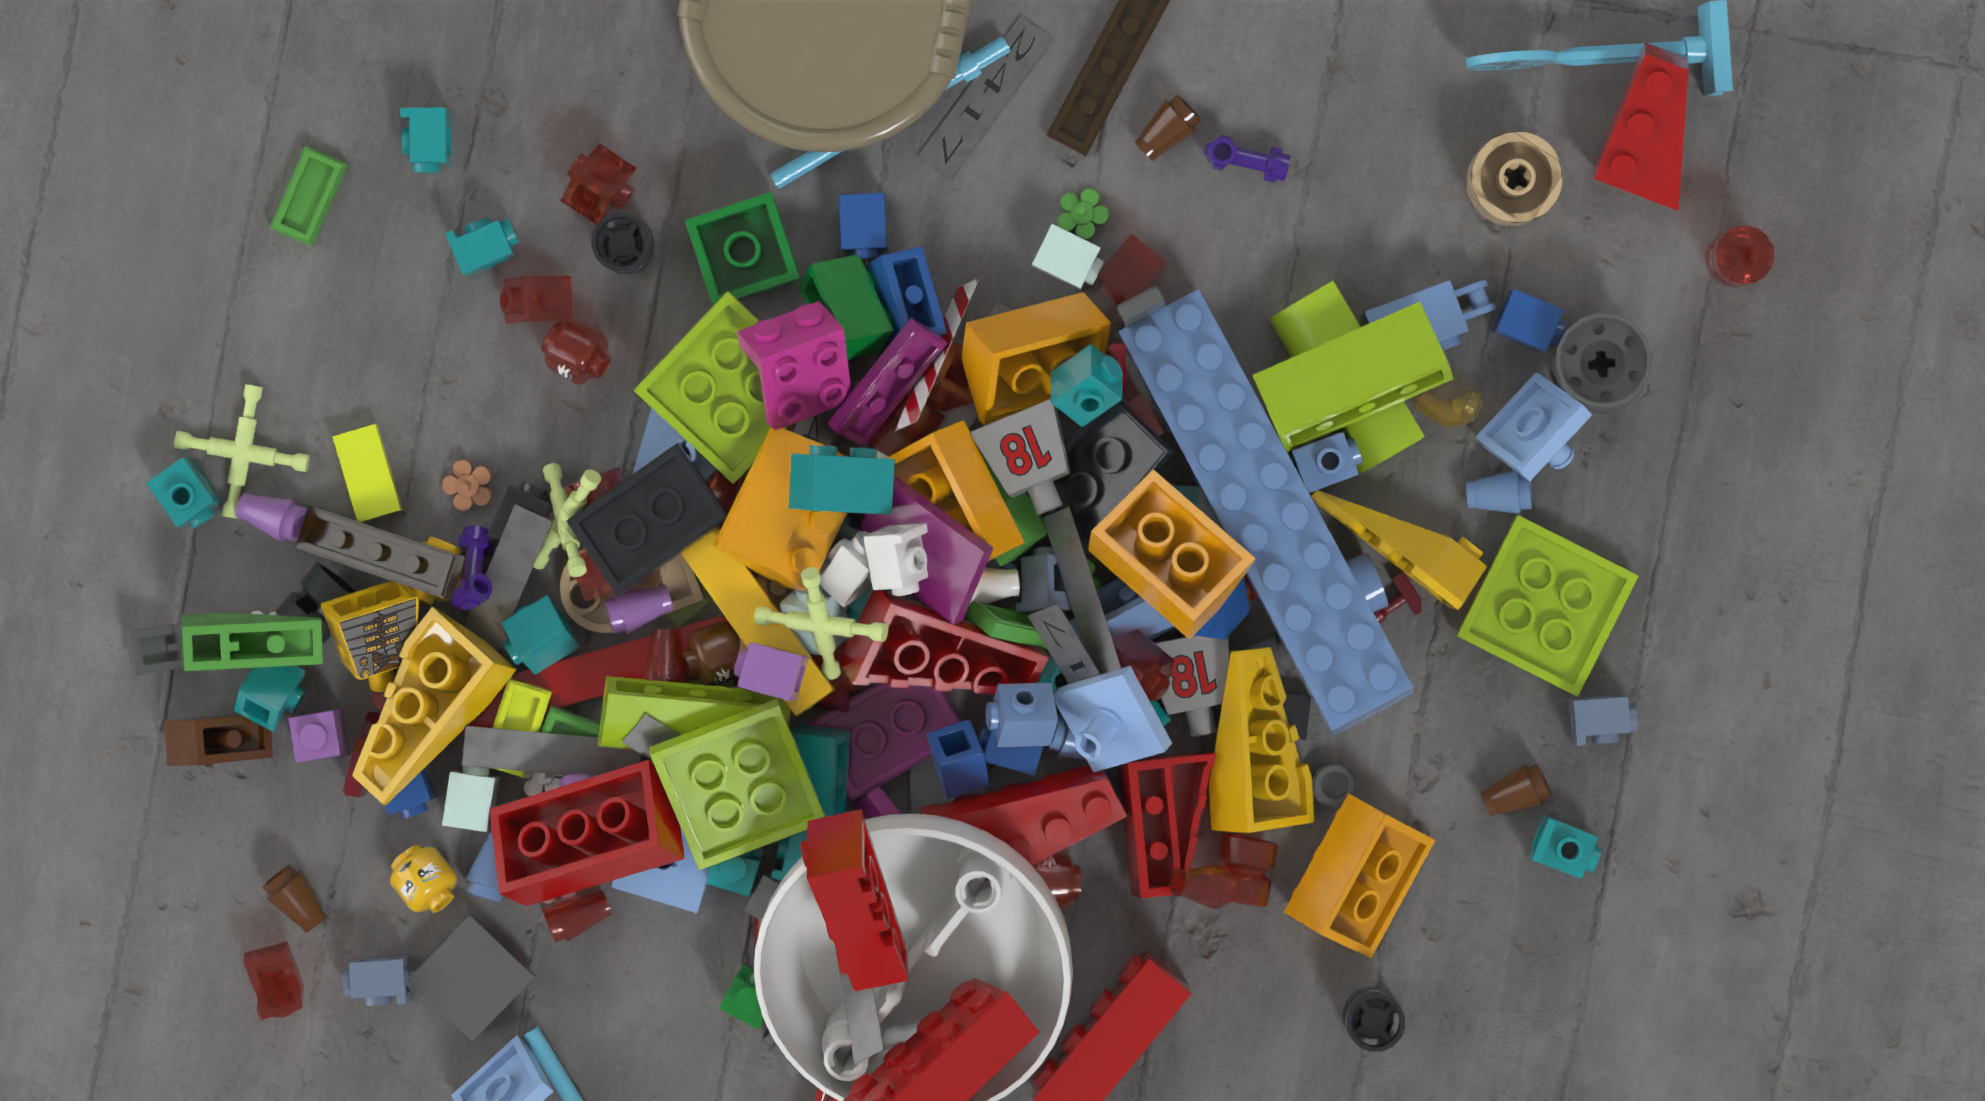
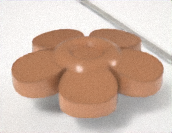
(468, 485)

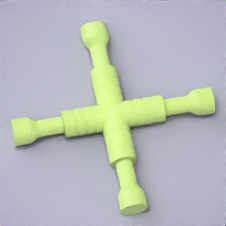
(242, 450)
(563, 509)
(820, 623)

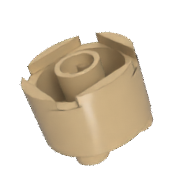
(1540, 177)

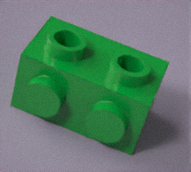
(851, 298)

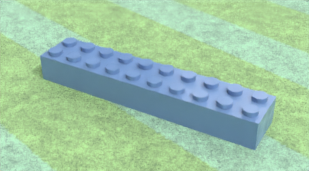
(1267, 512)

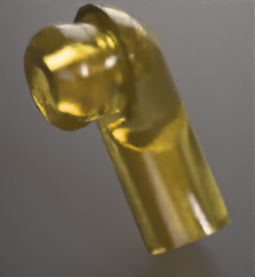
(1451, 412)

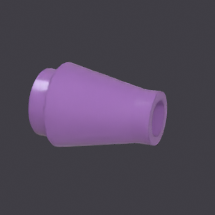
(272, 515)
(637, 608)

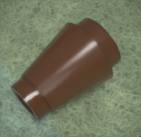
(1168, 127)
(1517, 791)
(294, 897)

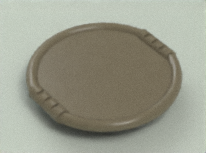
(824, 68)

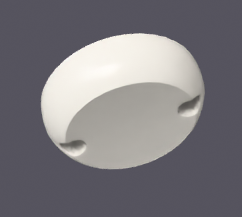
(953, 932)

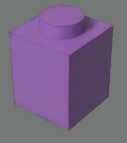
(771, 671)
(318, 735)

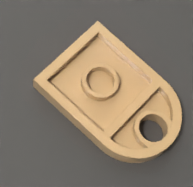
(676, 575)

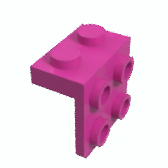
(799, 363)

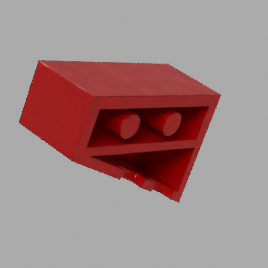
(1648, 129)
(1163, 816)

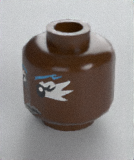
(712, 653)

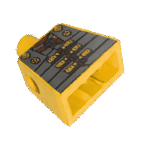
(372, 629)

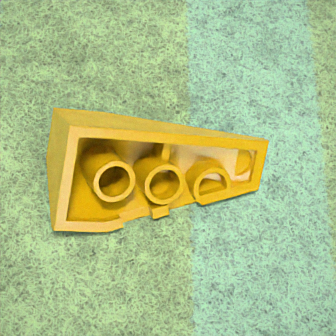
(1431, 559)
(437, 692)
(1257, 765)

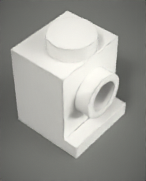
(897, 558)
(848, 572)

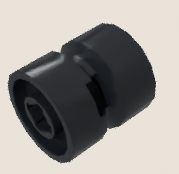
(623, 243)
(318, 587)
(1373, 1019)

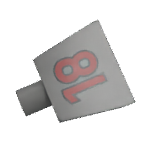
(1027, 454)
(1196, 679)

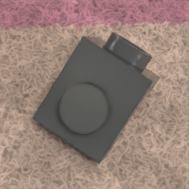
(155, 649)

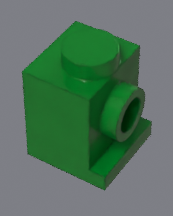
(742, 998)

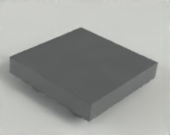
(471, 977)

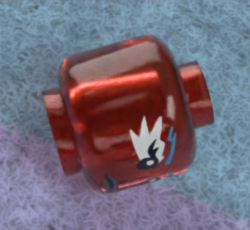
(576, 351)
(1061, 877)

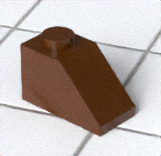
(215, 740)

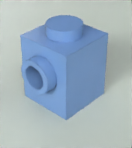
(1326, 461)
(1022, 715)

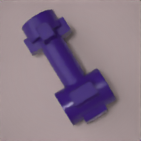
(1223, 152)
(474, 586)

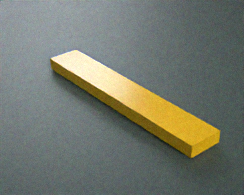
(738, 596)

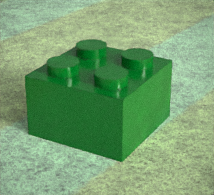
(744, 249)

